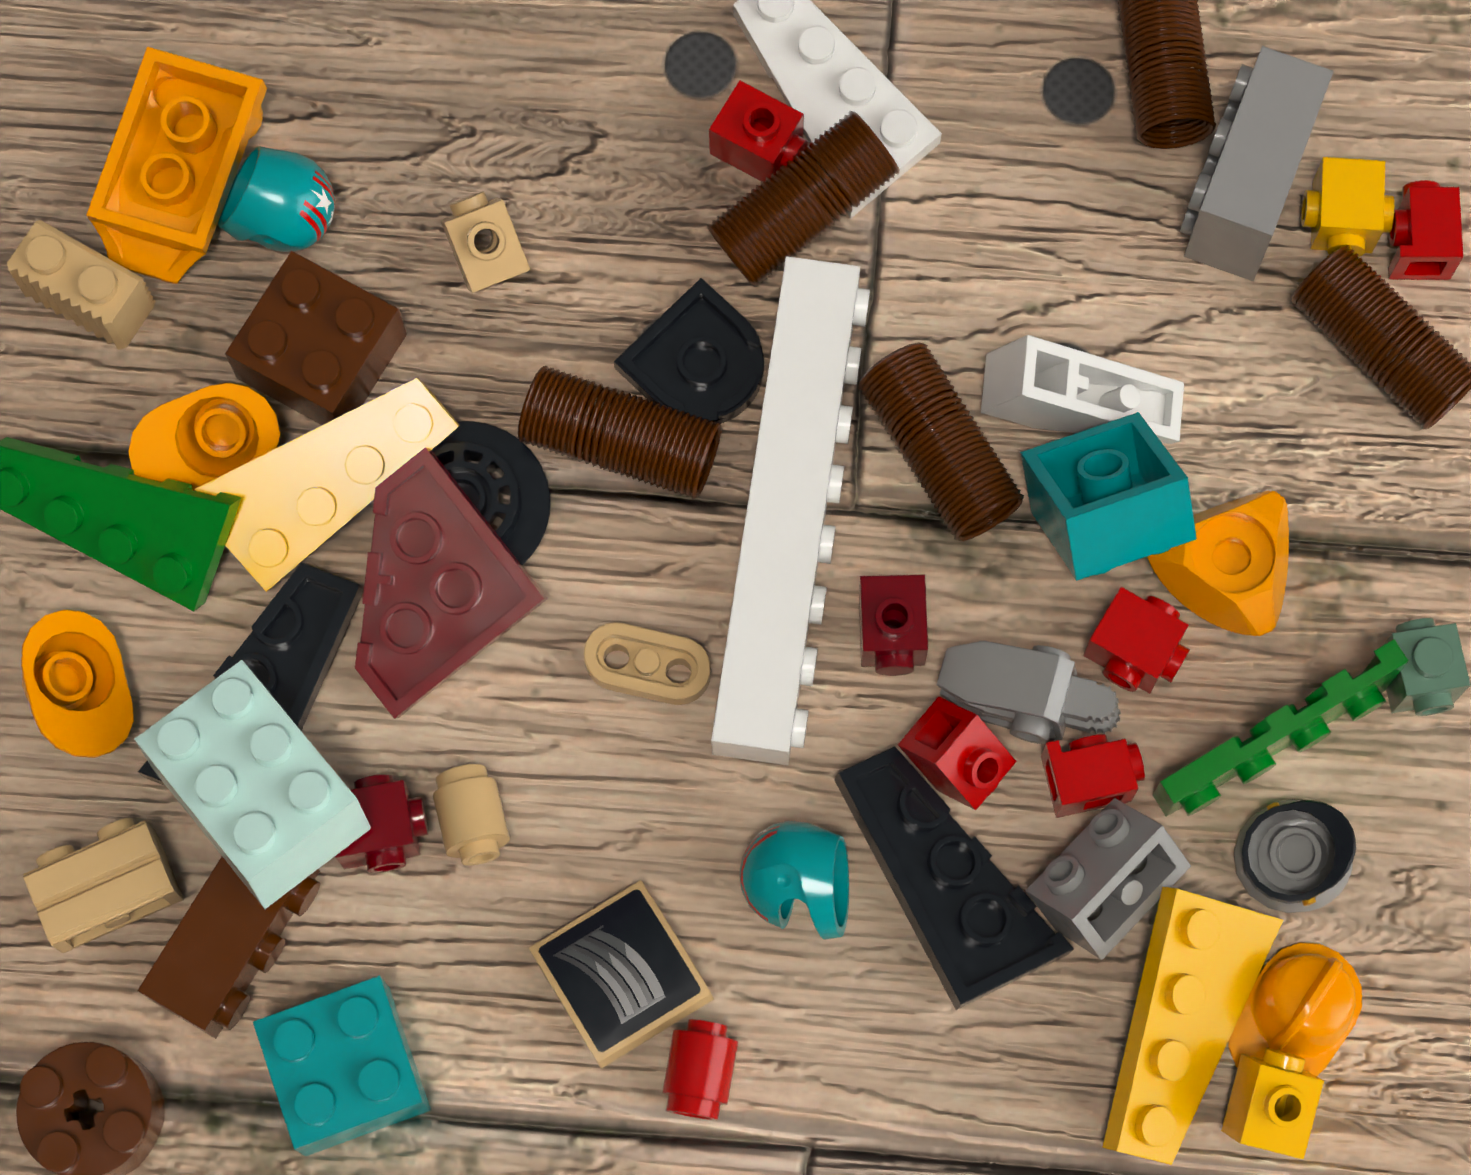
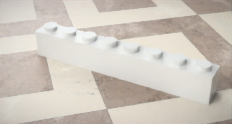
(787, 512)

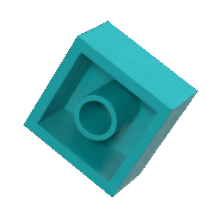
(1108, 496)
(341, 1066)

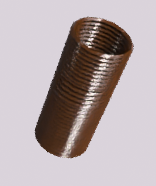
(1168, 95)
(784, 212)
(1383, 330)
(636, 439)
(950, 453)

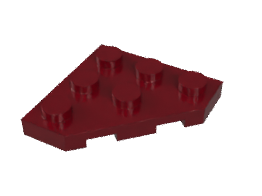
(433, 585)

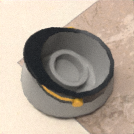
(1295, 855)

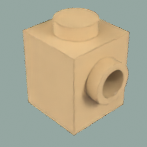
(502, 256)

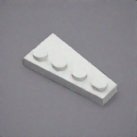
(829, 77)

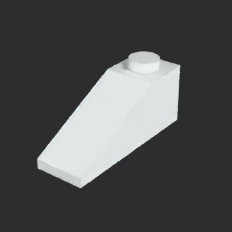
(1075, 390)

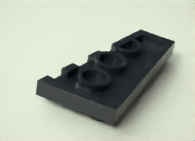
(295, 641)

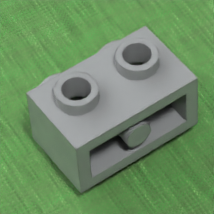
(1108, 878)

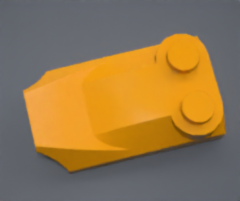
(173, 163)

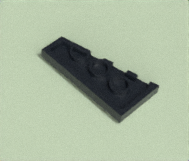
(957, 901)

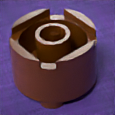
(59, 1090)

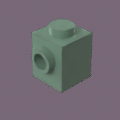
(1434, 670)

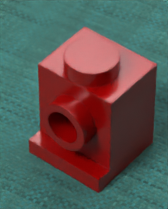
(1427, 233)
(1091, 773)

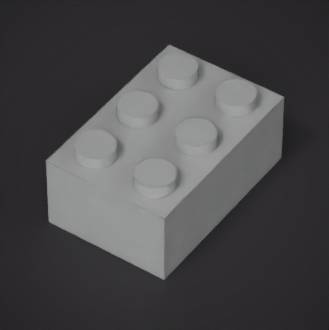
(1253, 162)

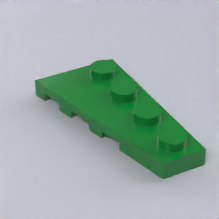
(130, 523)
(1197, 783)

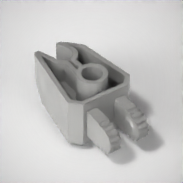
(1026, 690)

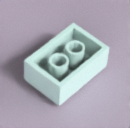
(253, 783)

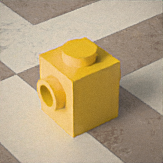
(1347, 205)
(1273, 1103)

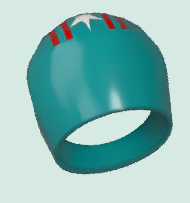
(279, 201)
(798, 863)

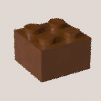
(316, 341)

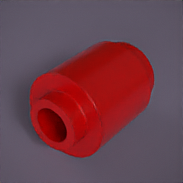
(699, 1070)

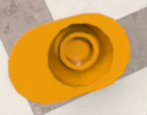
(203, 435)
(76, 684)
(1301, 1006)

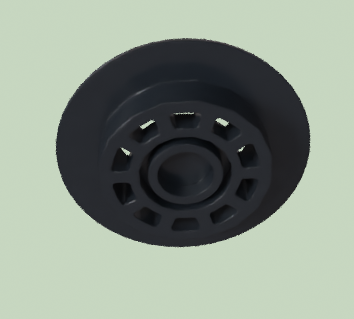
(521, 478)

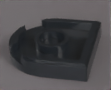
(697, 357)

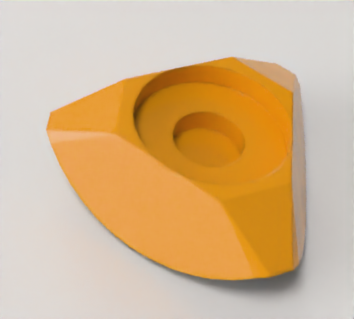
(1235, 565)

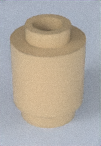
(470, 814)

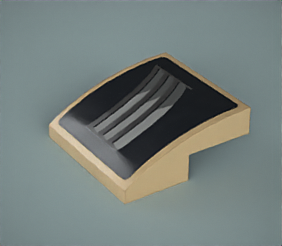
(621, 974)

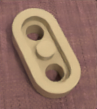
(650, 658)

